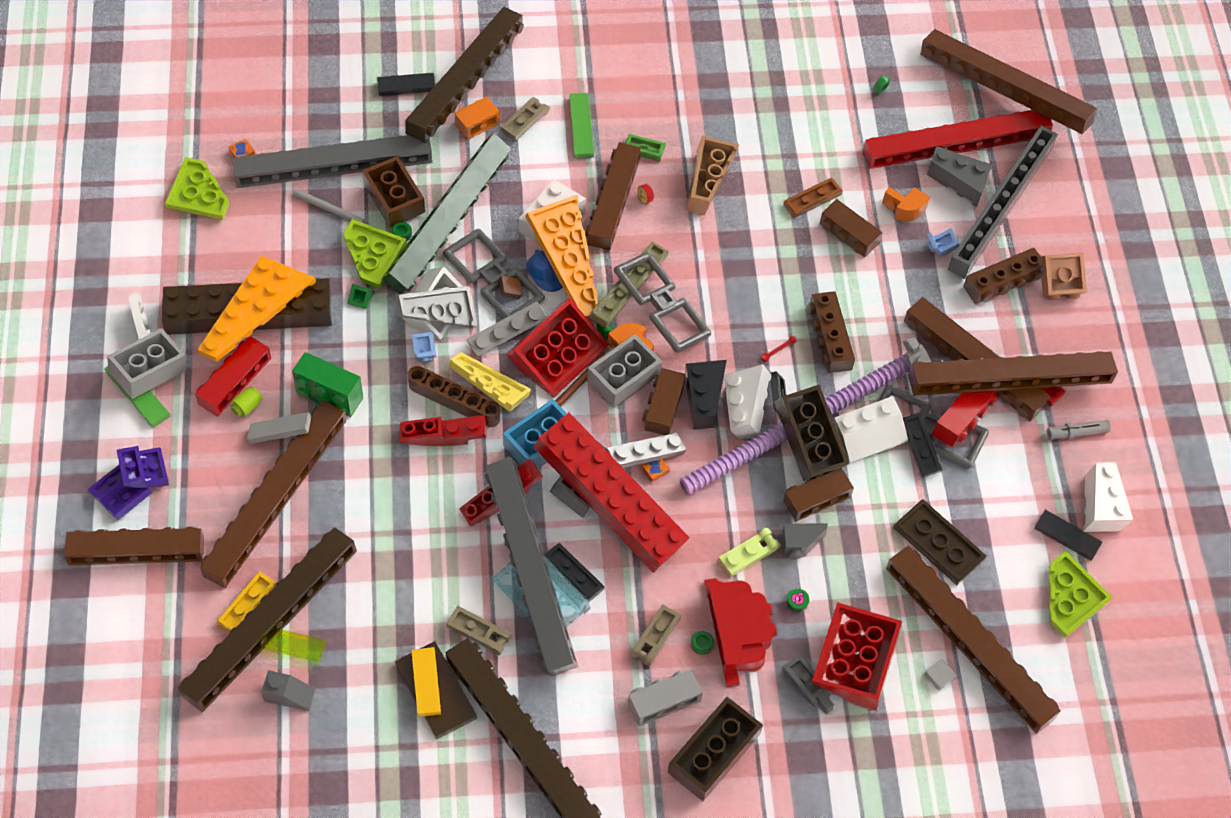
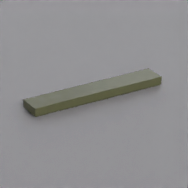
(619, 296)

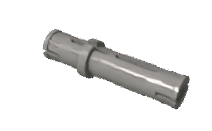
(1070, 430)

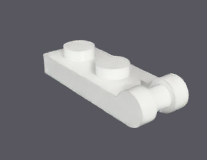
(139, 317)

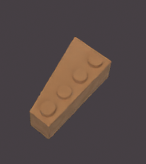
(709, 170)

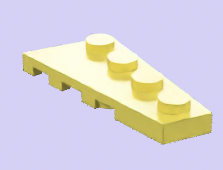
(491, 382)

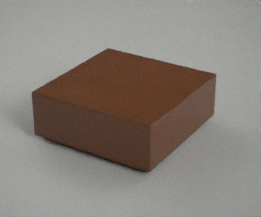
(510, 287)

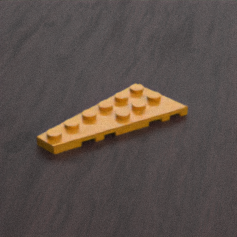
(257, 300)

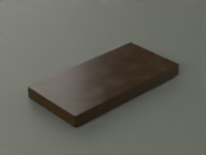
(940, 542)
(454, 705)

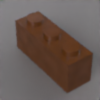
(850, 228)
(664, 401)
(818, 494)

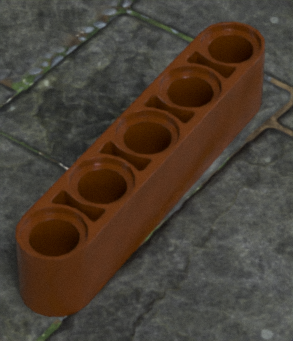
(449, 388)

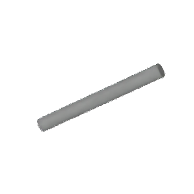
(326, 206)

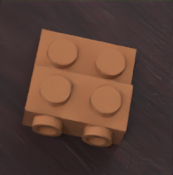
(1063, 276)

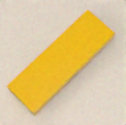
(246, 601)
(426, 682)

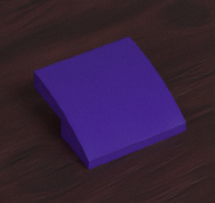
(142, 467)
(115, 496)

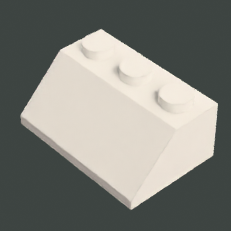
(434, 279)
(871, 429)

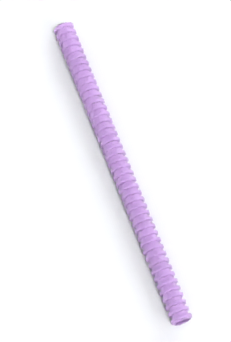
(777, 435)

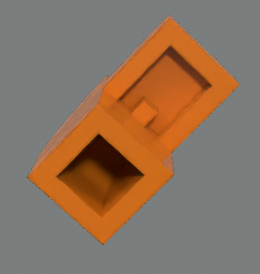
(908, 207)
(625, 331)

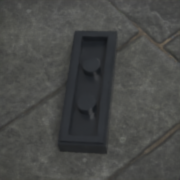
(405, 84)
(921, 445)
(1068, 535)
(575, 572)

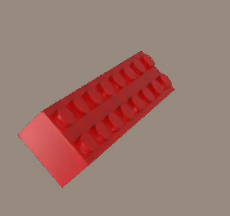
(611, 492)

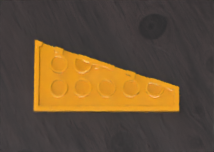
(566, 248)

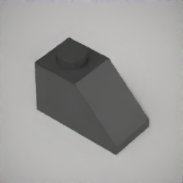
(801, 538)
(287, 691)

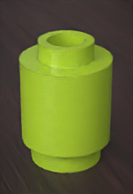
(246, 402)

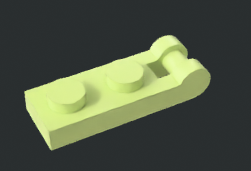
(748, 552)

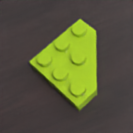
(197, 191)
(372, 251)
(1073, 595)

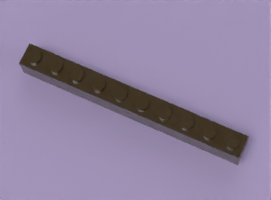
(464, 75)
(275, 610)
(519, 733)

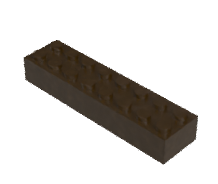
(199, 306)

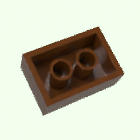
(393, 191)

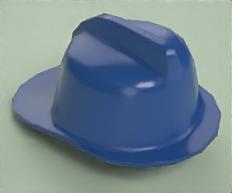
(542, 272)

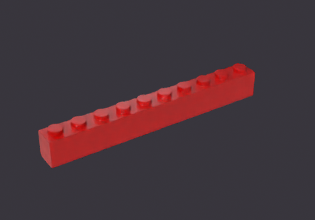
(953, 137)

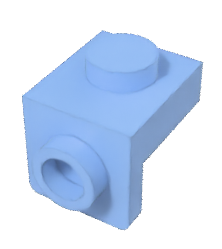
(943, 242)
(424, 346)

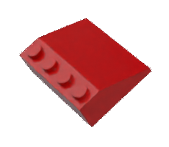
(558, 348)
(857, 655)

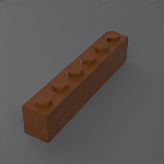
(614, 196)
(134, 546)

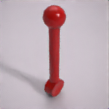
(766, 356)

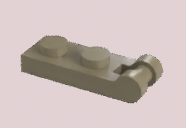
(524, 118)
(478, 630)
(656, 634)

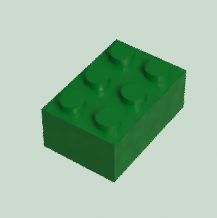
(327, 382)

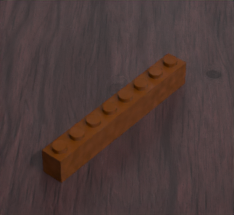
(960, 344)

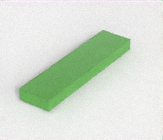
(581, 125)
(146, 405)

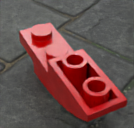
(442, 432)
(482, 506)

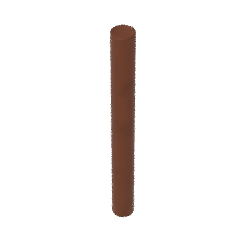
(574, 386)

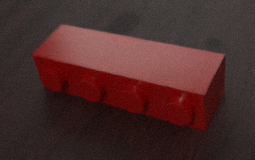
(233, 375)
(963, 416)

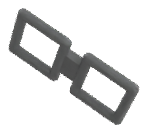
(491, 272)
(662, 301)
(930, 422)

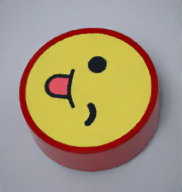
(645, 193)

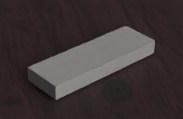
(279, 428)

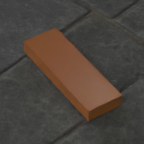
(812, 197)

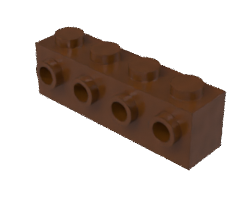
(1004, 276)
(831, 332)

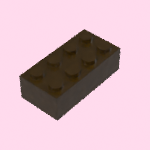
(811, 432)
(714, 748)

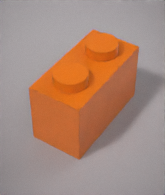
(477, 118)

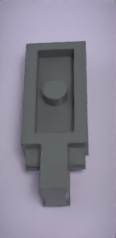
(801, 675)

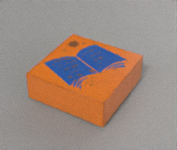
(241, 148)
(655, 469)

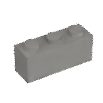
(664, 697)

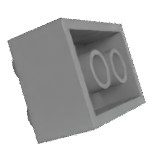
(146, 363)
(624, 370)

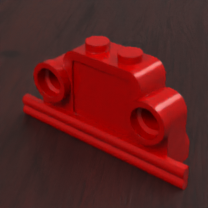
(740, 626)

